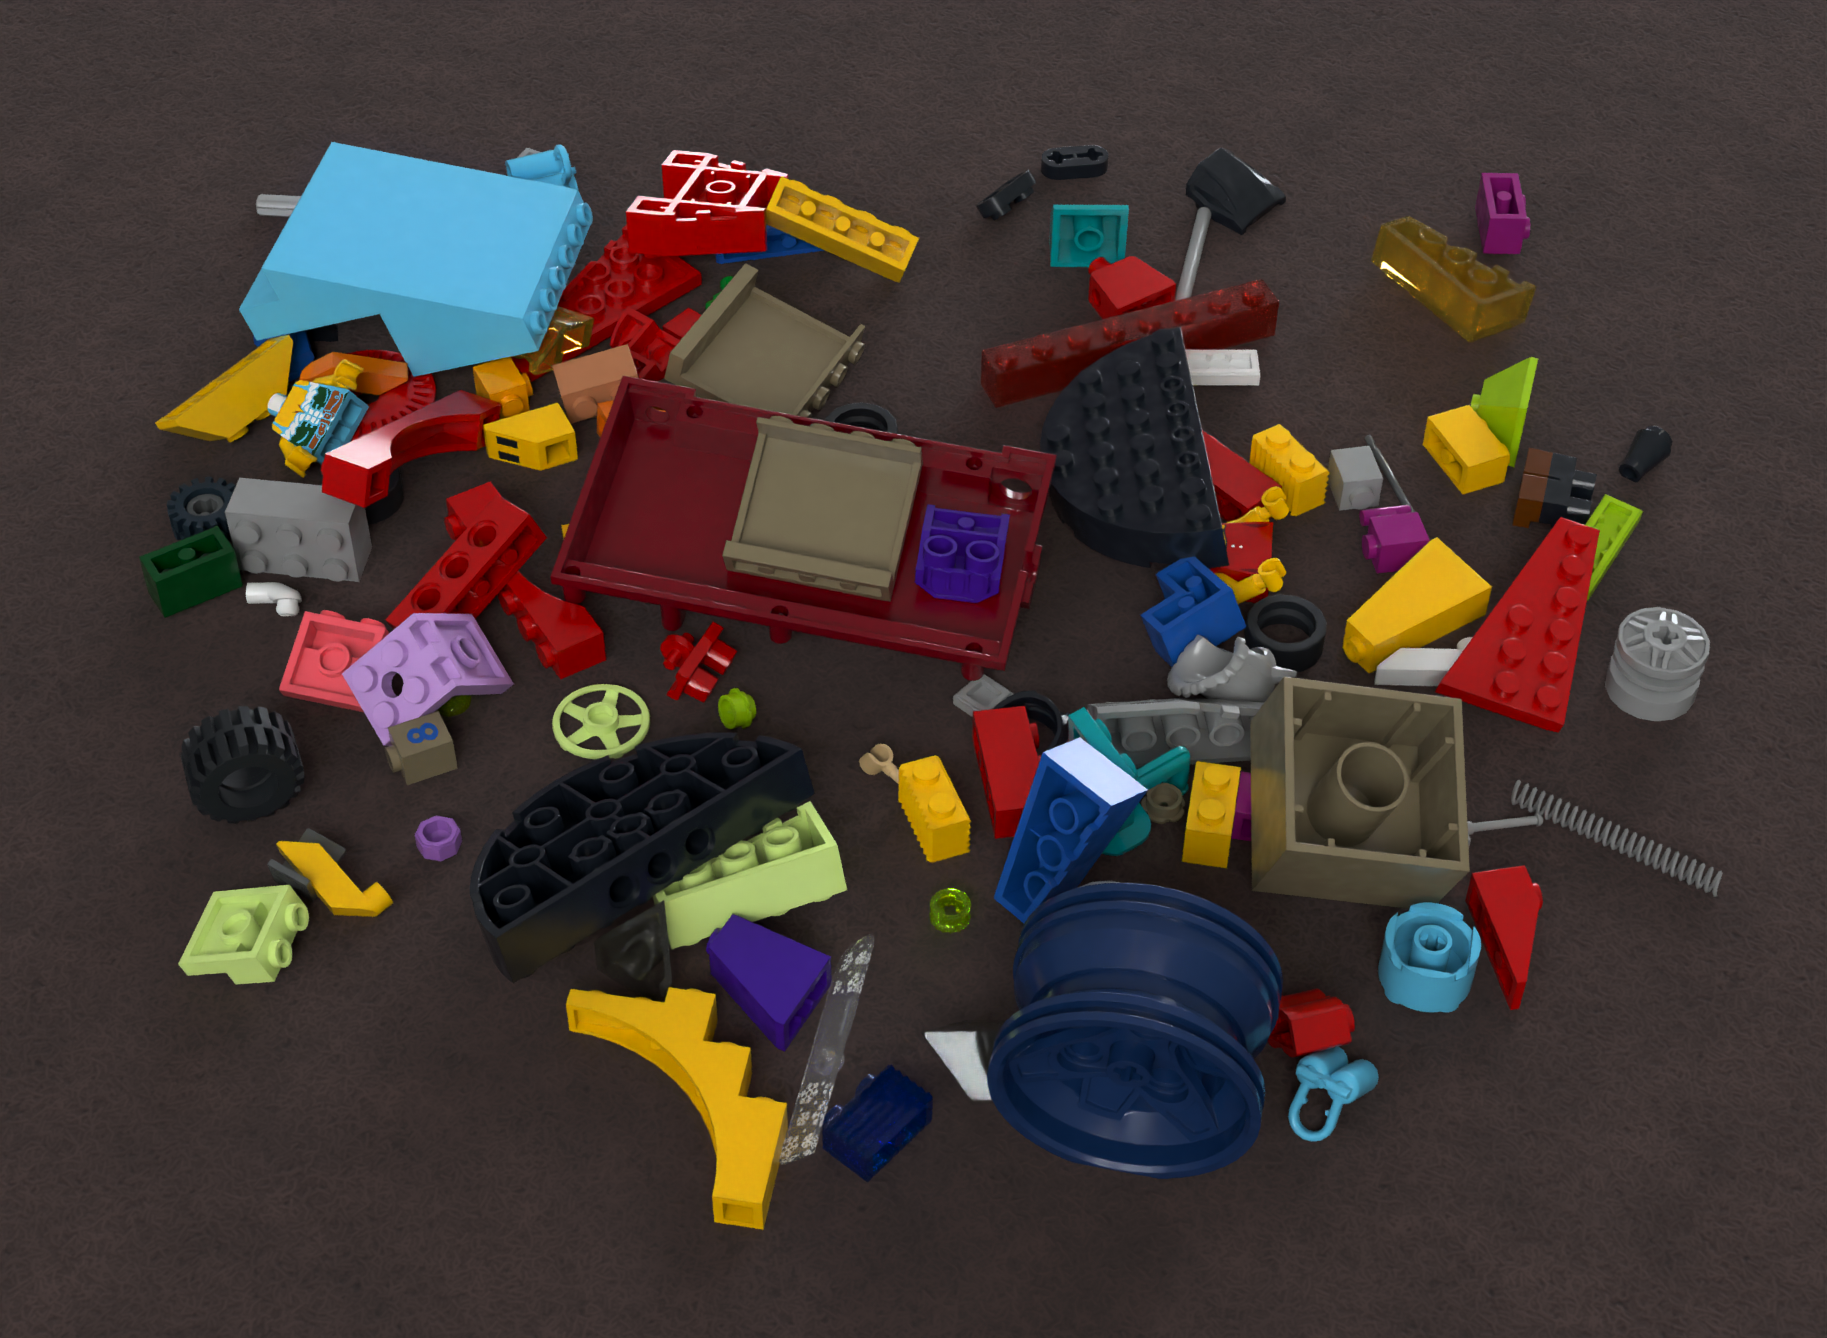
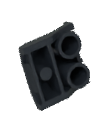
(1232, 191)

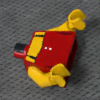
(1249, 550)

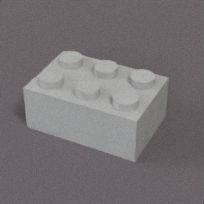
(297, 531)

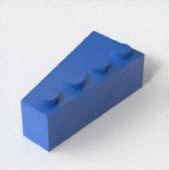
(1065, 825)

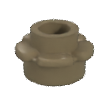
(1166, 795)

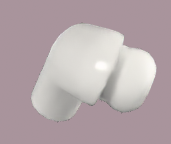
(273, 592)

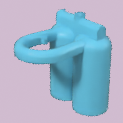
(545, 167)
(1342, 1081)

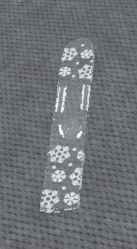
(827, 1052)

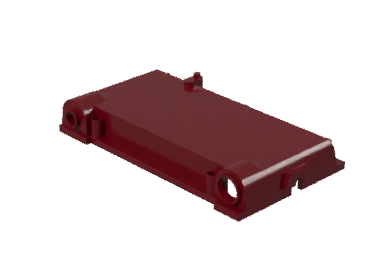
(670, 497)

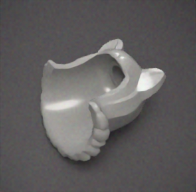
(1226, 675)

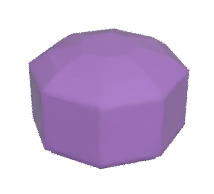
(438, 838)

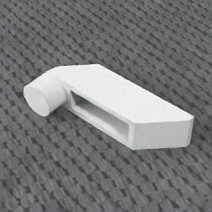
(1418, 665)

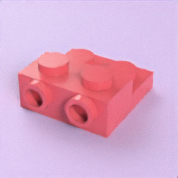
(322, 652)

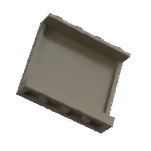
(762, 352)
(825, 508)

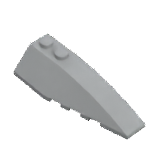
(1207, 727)

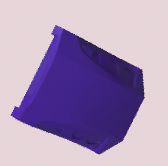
(961, 554)

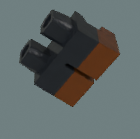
(1553, 490)

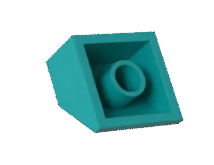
(1086, 233)

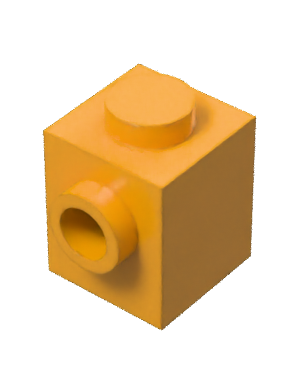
(503, 383)

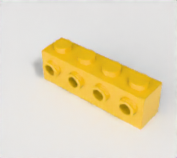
(840, 229)

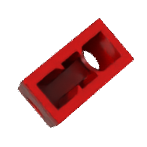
(1127, 286)

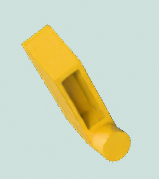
(332, 883)

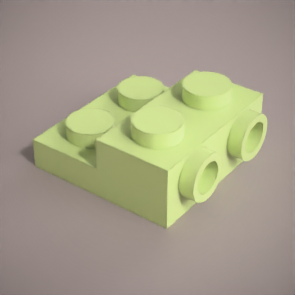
(246, 934)

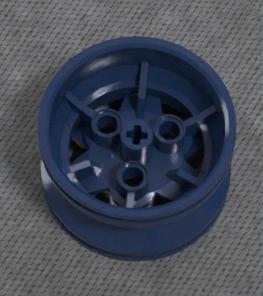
(1137, 1031)

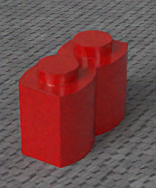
(1311, 1023)

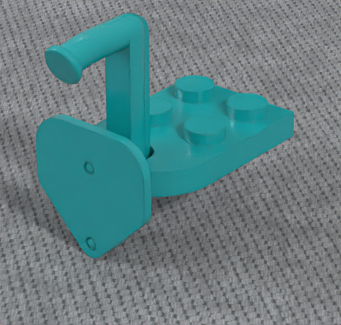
(1168, 768)

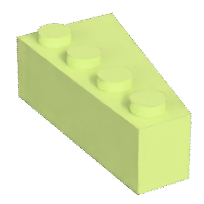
(756, 879)

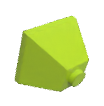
(1506, 402)

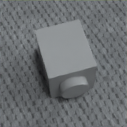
(1354, 478)

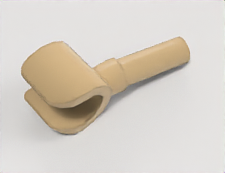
(880, 760)

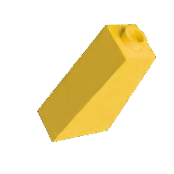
(1416, 606)

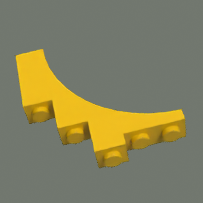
(715, 1077)

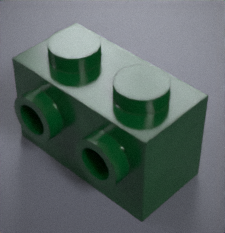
(191, 571)

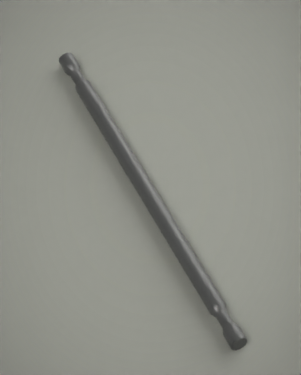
(1388, 473)

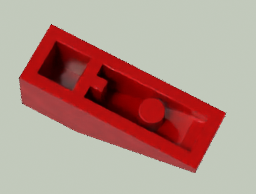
(1506, 914)

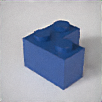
(1192, 605)

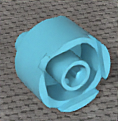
(1428, 958)

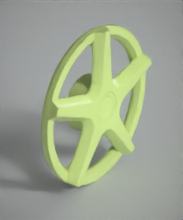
(601, 720)

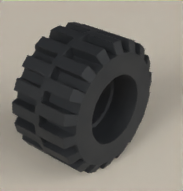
(242, 764)

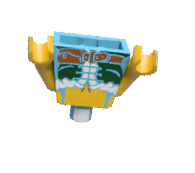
(317, 416)

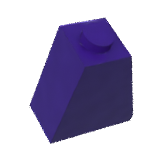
(769, 976)

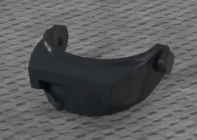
(1041, 710)

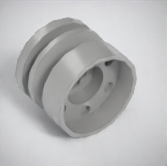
(1657, 664)

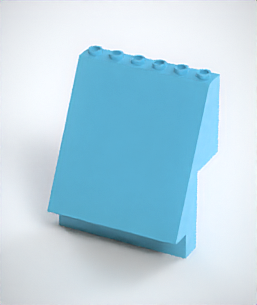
(442, 251)

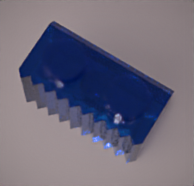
(876, 1122)

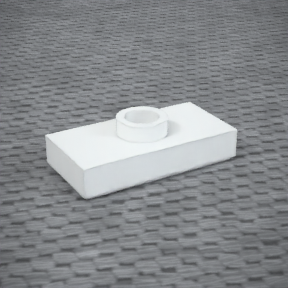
(1223, 367)

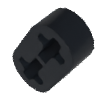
(1074, 162)

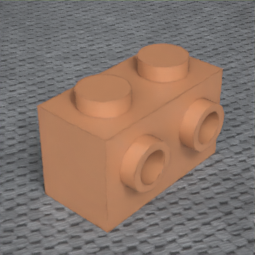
(592, 380)

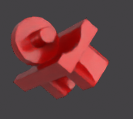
(708, 651)

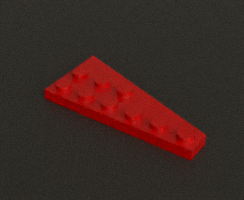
(620, 281)
(1530, 641)

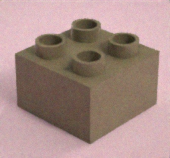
(1358, 794)

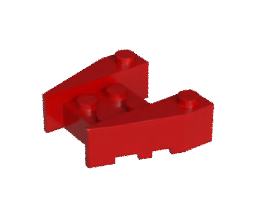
(703, 209)

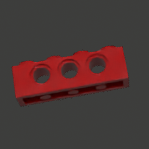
(475, 564)

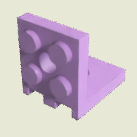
(436, 659)

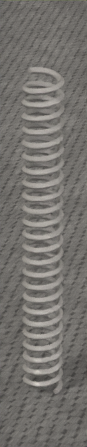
(1654, 858)

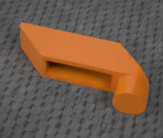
(376, 378)

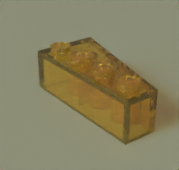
(1451, 280)

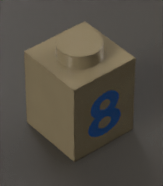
(421, 748)

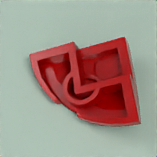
(647, 344)

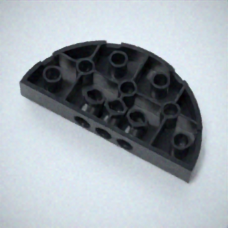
(1135, 458)
(621, 835)

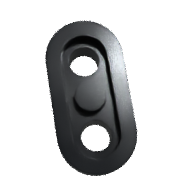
(1014, 189)

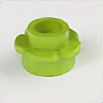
(736, 709)

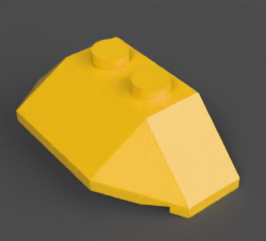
(235, 396)

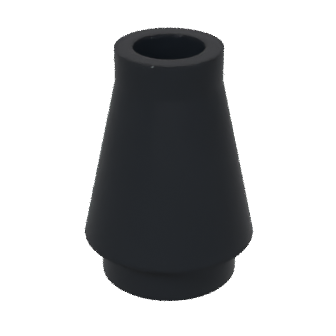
(1646, 452)

